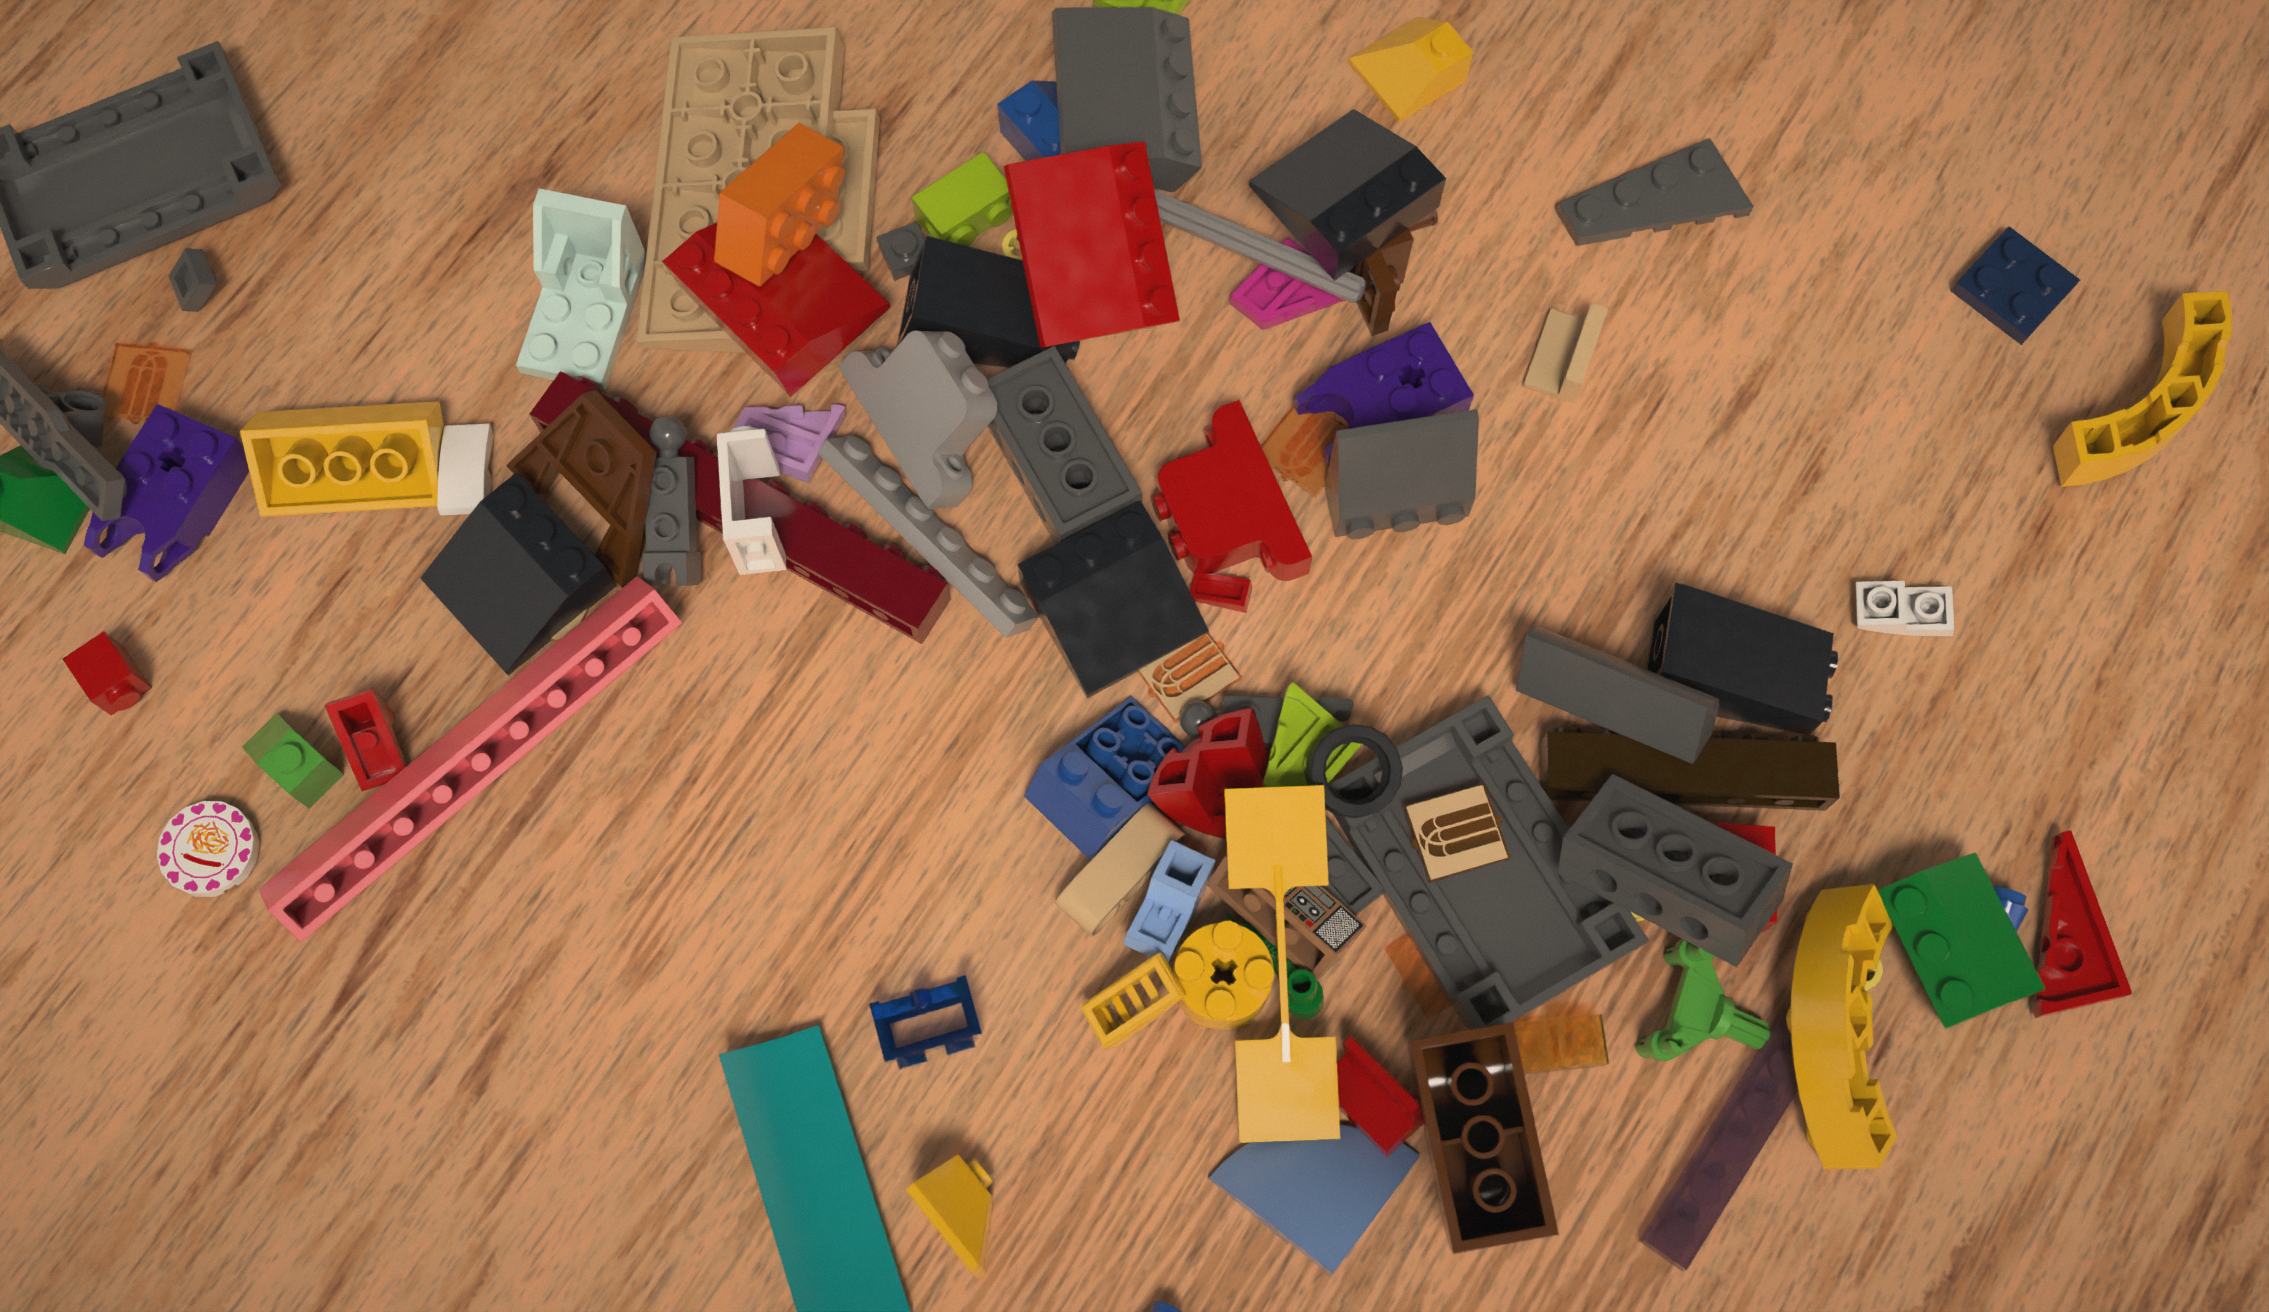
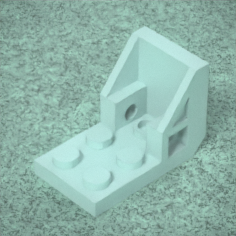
(589, 282)

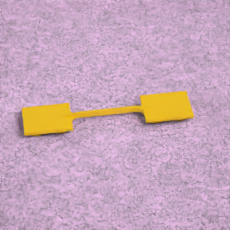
(1288, 1080)

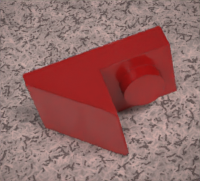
(367, 737)

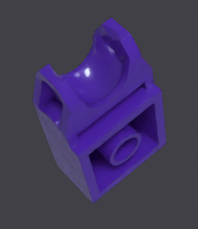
(1390, 383)
(177, 489)

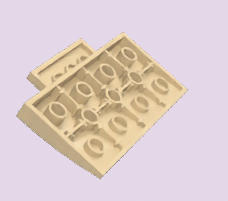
(720, 113)

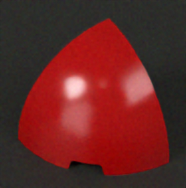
(1223, 757)

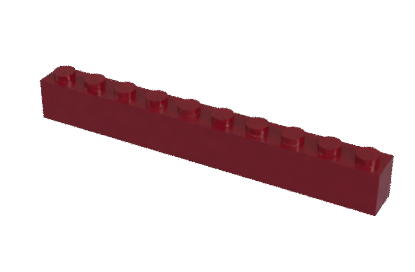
(815, 546)

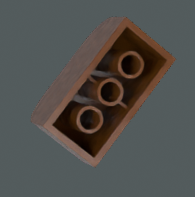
(1482, 1138)

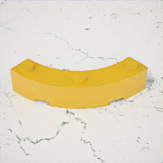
(2192, 364)
(1834, 1028)

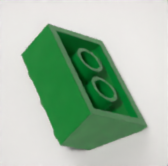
(1960, 940)

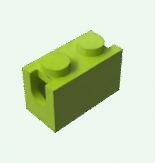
(964, 202)

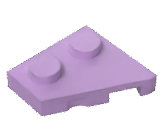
(795, 434)

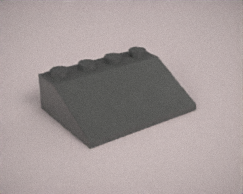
(1128, 81)

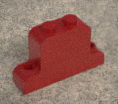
(1229, 504)

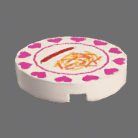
(208, 848)

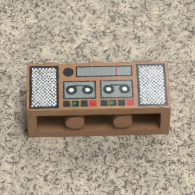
(1316, 923)

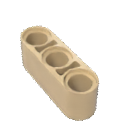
(1118, 870)

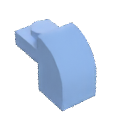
(1170, 901)

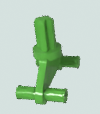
(1700, 1010)

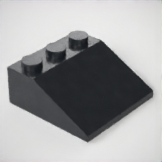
(1350, 191)
(516, 574)
(1112, 598)

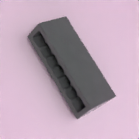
(1616, 694)

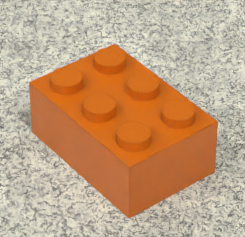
(779, 204)

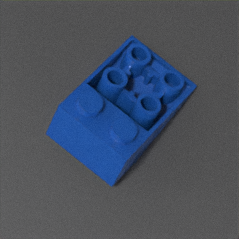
(1102, 776)

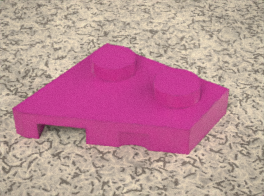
(1275, 298)

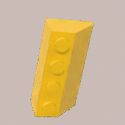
(344, 458)

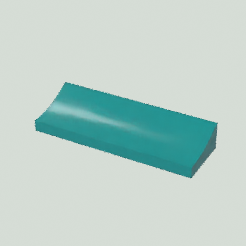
(813, 1176)

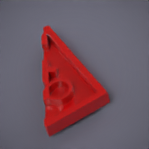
(2076, 947)

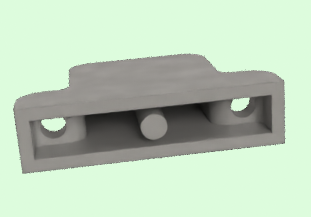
(926, 408)

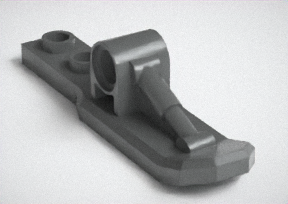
(62, 436)

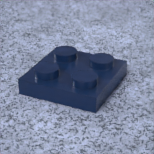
(2015, 285)

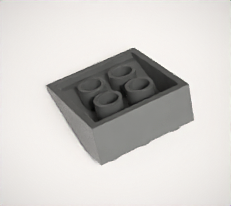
(1403, 474)

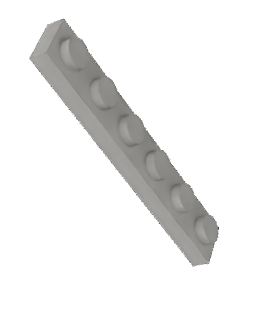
(929, 535)

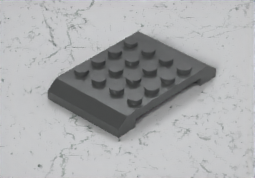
(131, 172)
(1505, 931)

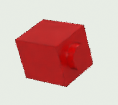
(107, 674)

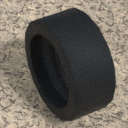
(1389, 761)

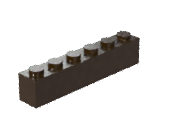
(1725, 774)

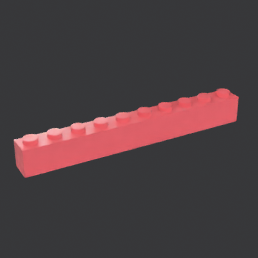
(467, 759)

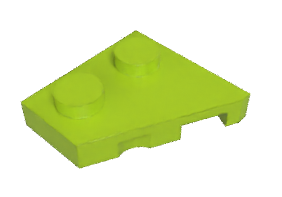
(1298, 728)

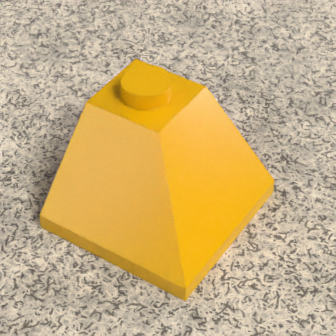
(1414, 65)
(959, 1208)

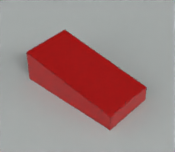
(1221, 591)

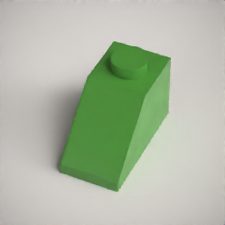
(292, 761)

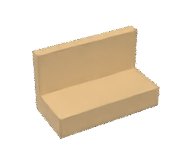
(1565, 353)

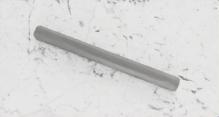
(1257, 247)

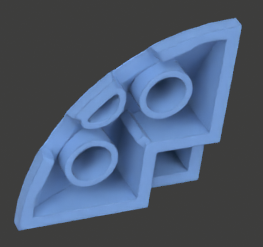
(1315, 1190)

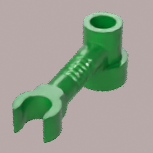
(1300, 1005)

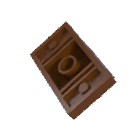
(1383, 276)

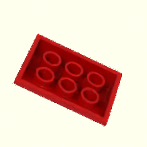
(1091, 243)
(792, 319)

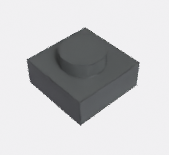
(901, 249)
(192, 280)

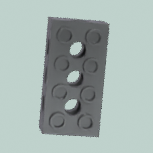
(1065, 423)
(1674, 869)

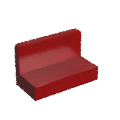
(1375, 1100)

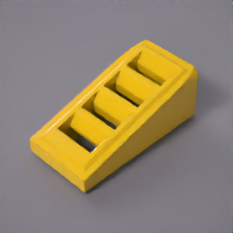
(1101, 1018)

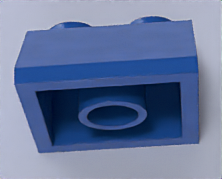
(1031, 120)

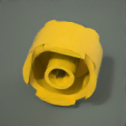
(1224, 948)

